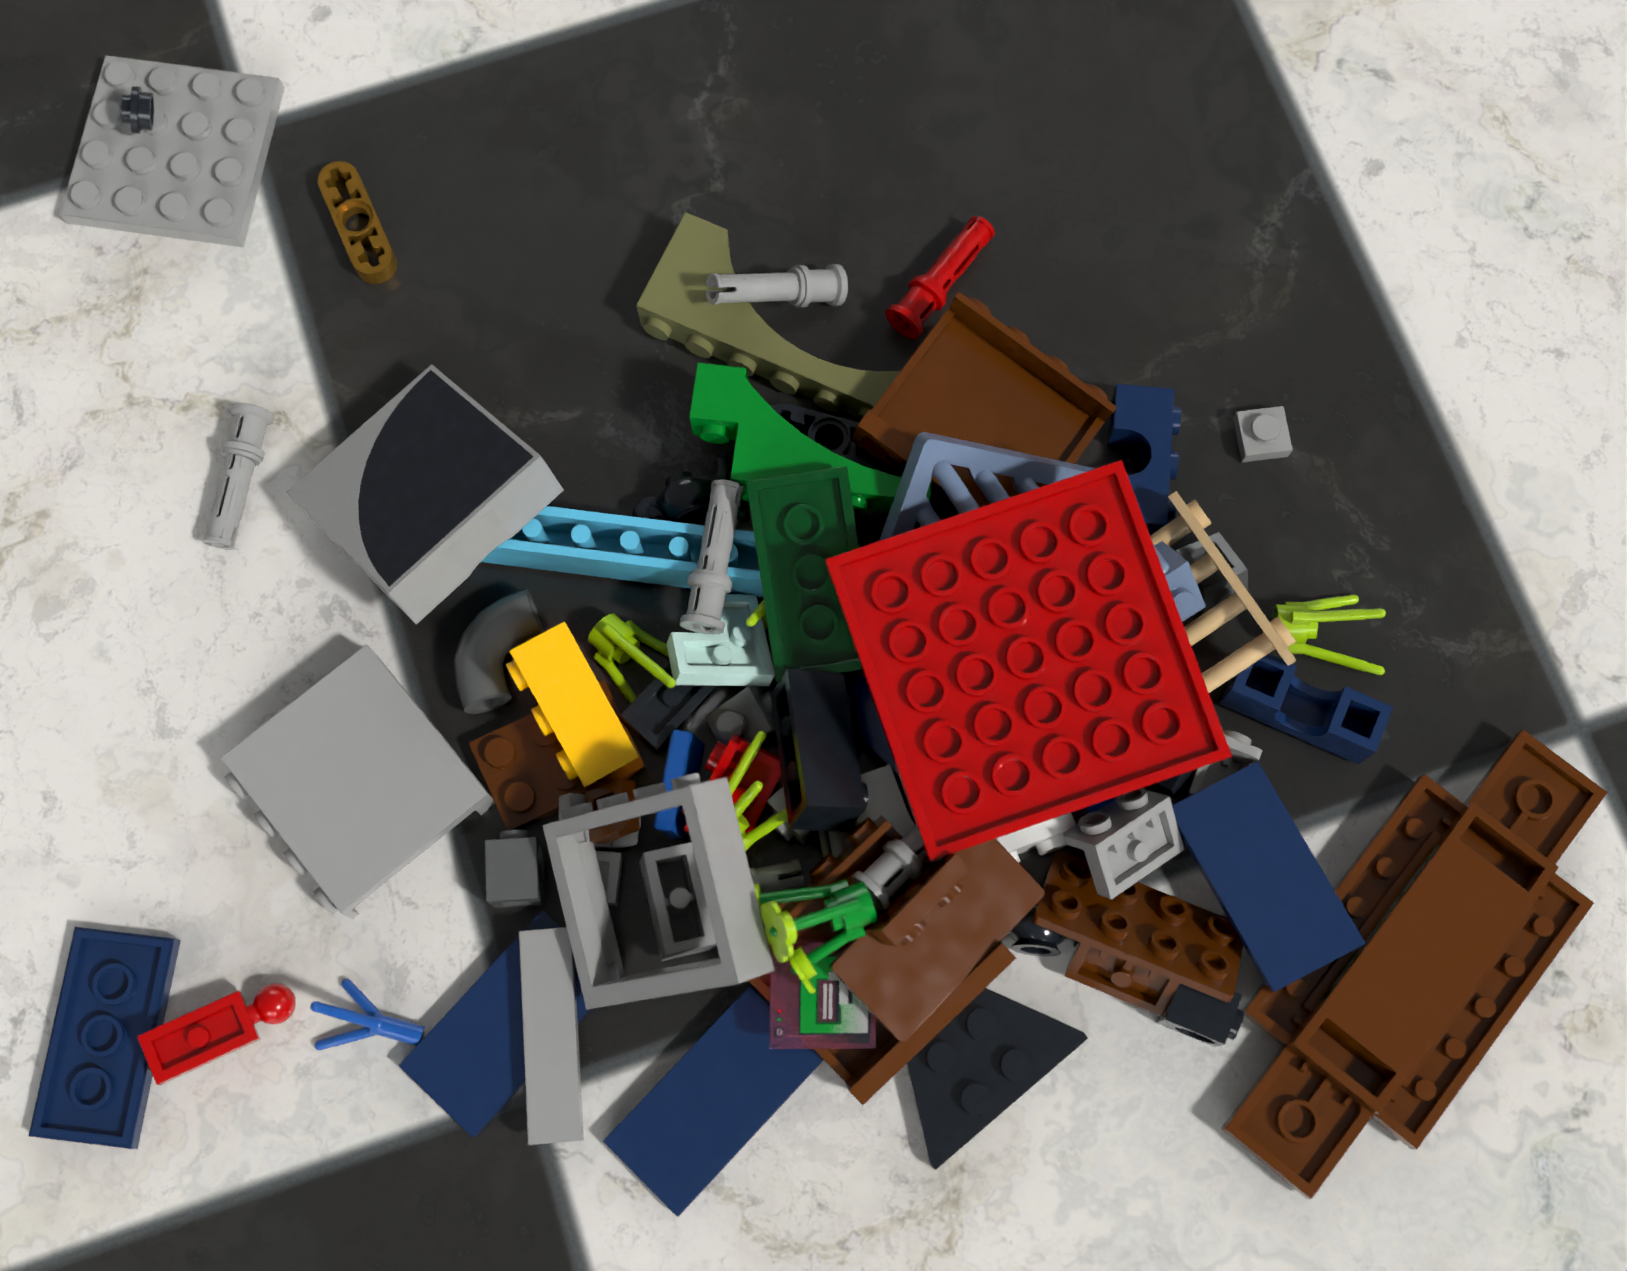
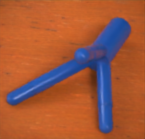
(374, 1022)

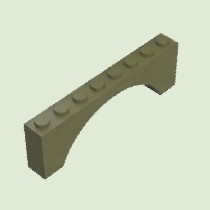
(678, 309)

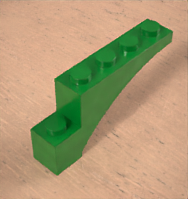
(767, 444)

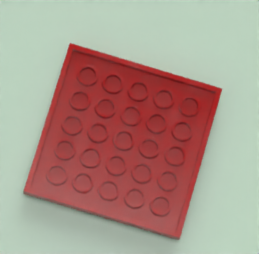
(1026, 660)

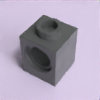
(515, 870)

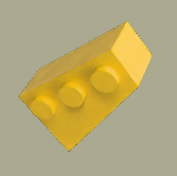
(571, 705)

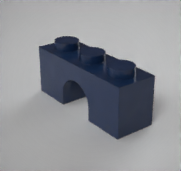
(1145, 425)
(1332, 720)

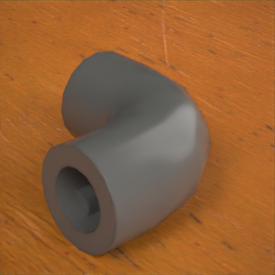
(485, 646)

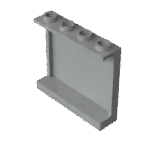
(354, 781)

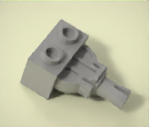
(679, 902)

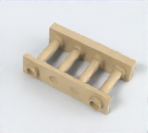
(1274, 634)

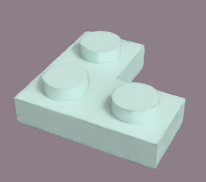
(724, 659)

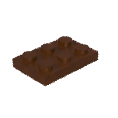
(526, 774)

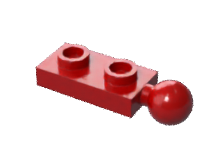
(213, 1031)

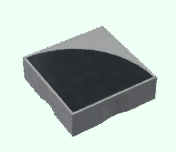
(425, 491)

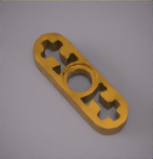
(343, 210)

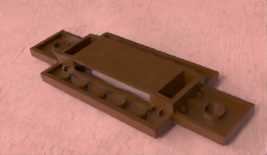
(1433, 976)

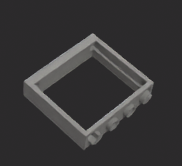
(723, 876)

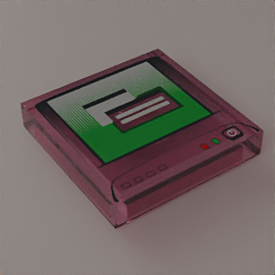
(817, 1020)

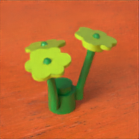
(847, 909)

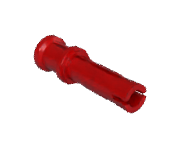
(929, 290)

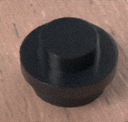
(138, 110)

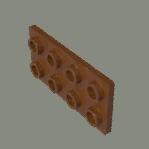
(936, 934)
(1139, 940)

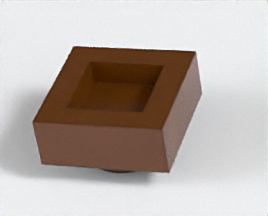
(615, 830)

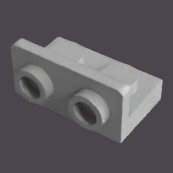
(1127, 839)

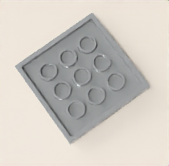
(188, 174)

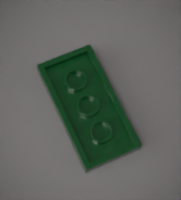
(796, 528)

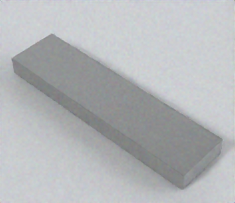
(550, 1037)

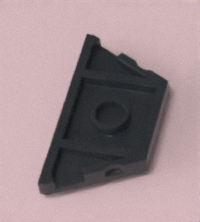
(982, 1068)

